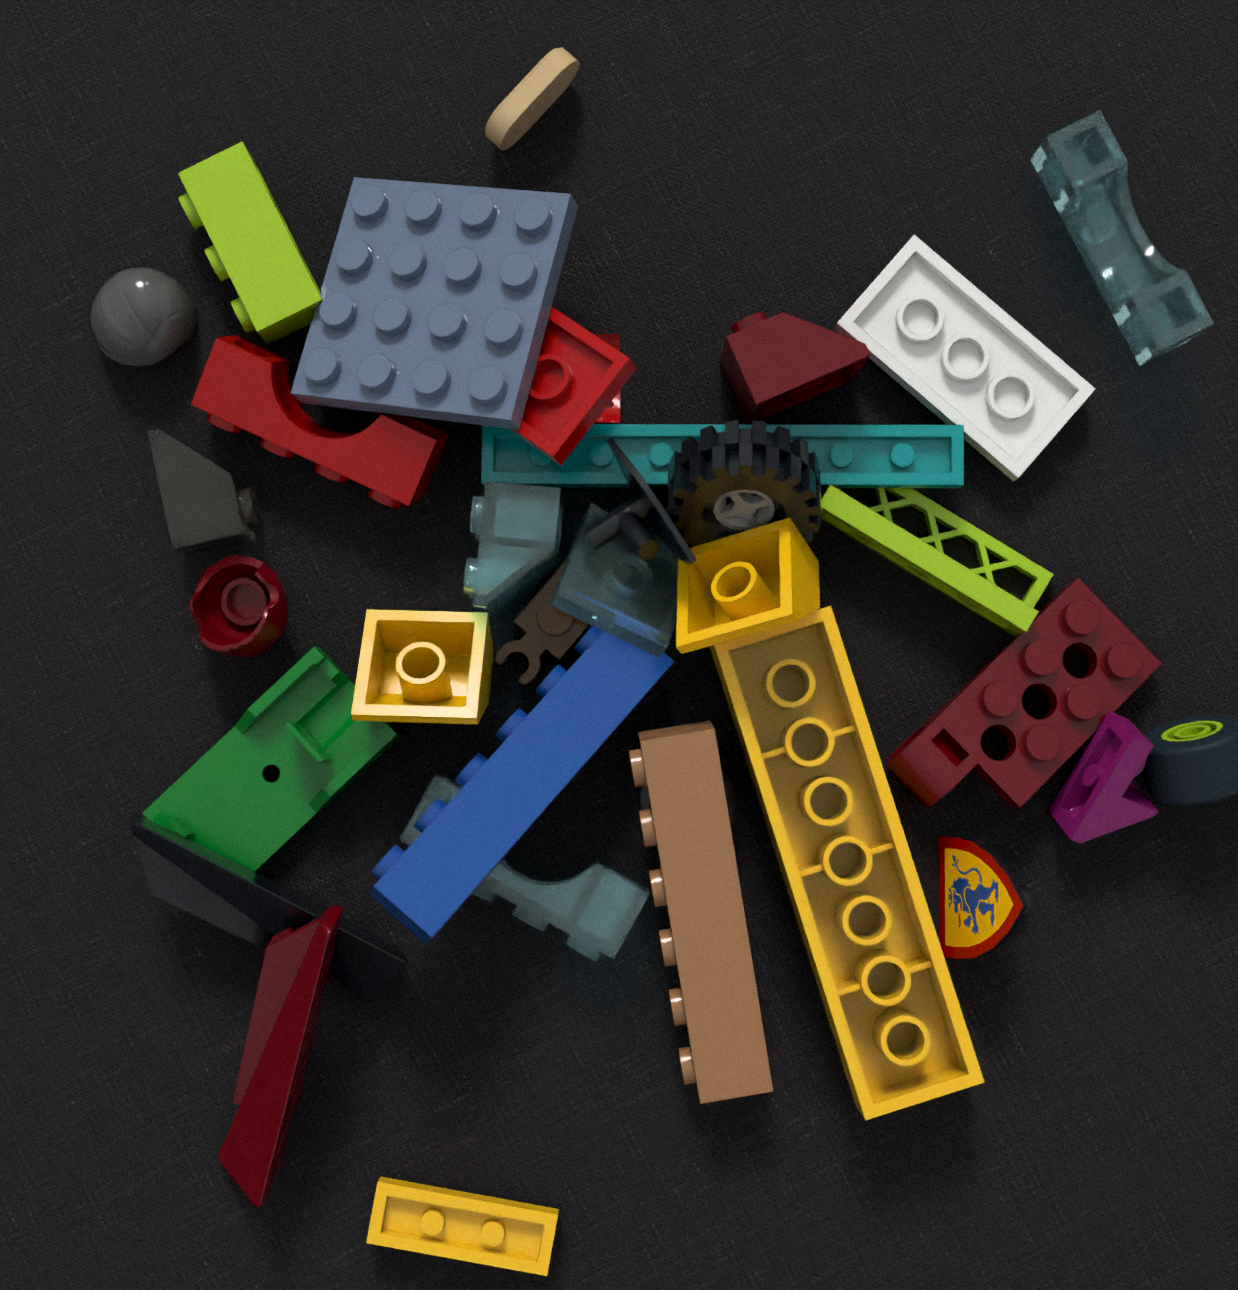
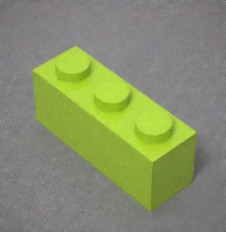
(250, 244)

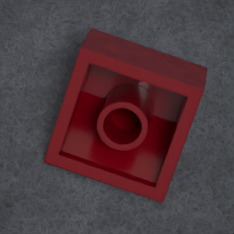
(786, 363)

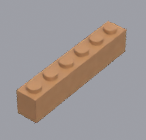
(704, 911)

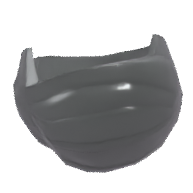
(142, 317)

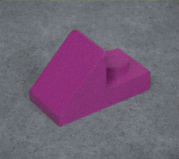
(1100, 789)

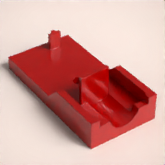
(570, 387)

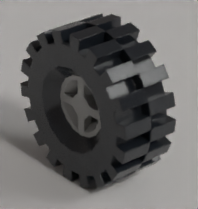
(743, 482)

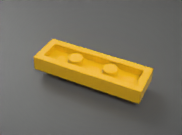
(462, 1226)

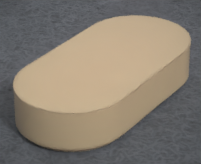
(531, 98)

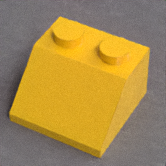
(745, 585)
(424, 667)

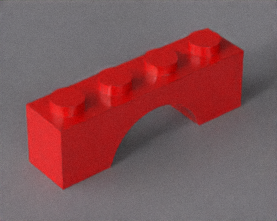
(251, 392)

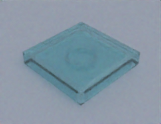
(620, 590)

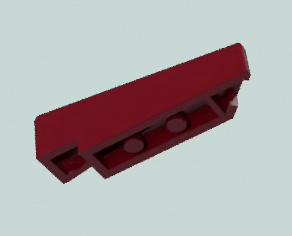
(277, 1051)

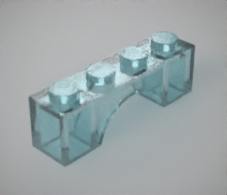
(1090, 190)
(591, 907)

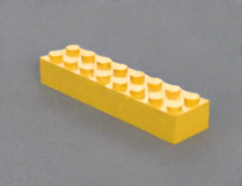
(846, 865)

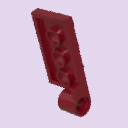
(950, 740)

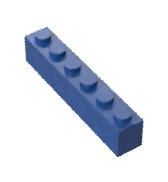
(516, 784)

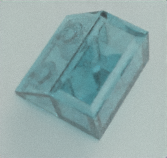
(517, 542)

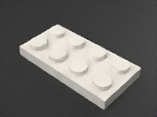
(965, 358)

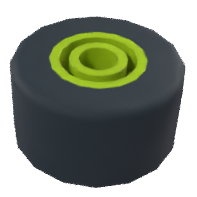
(1193, 760)

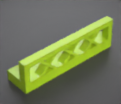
(931, 563)

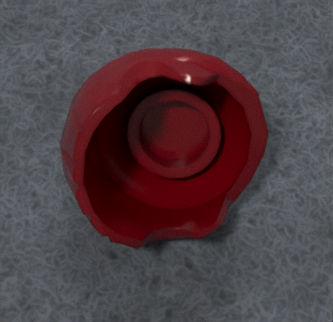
(239, 607)

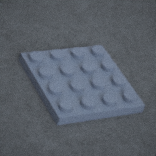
(436, 301)

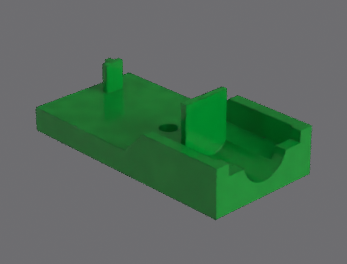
(304, 731)

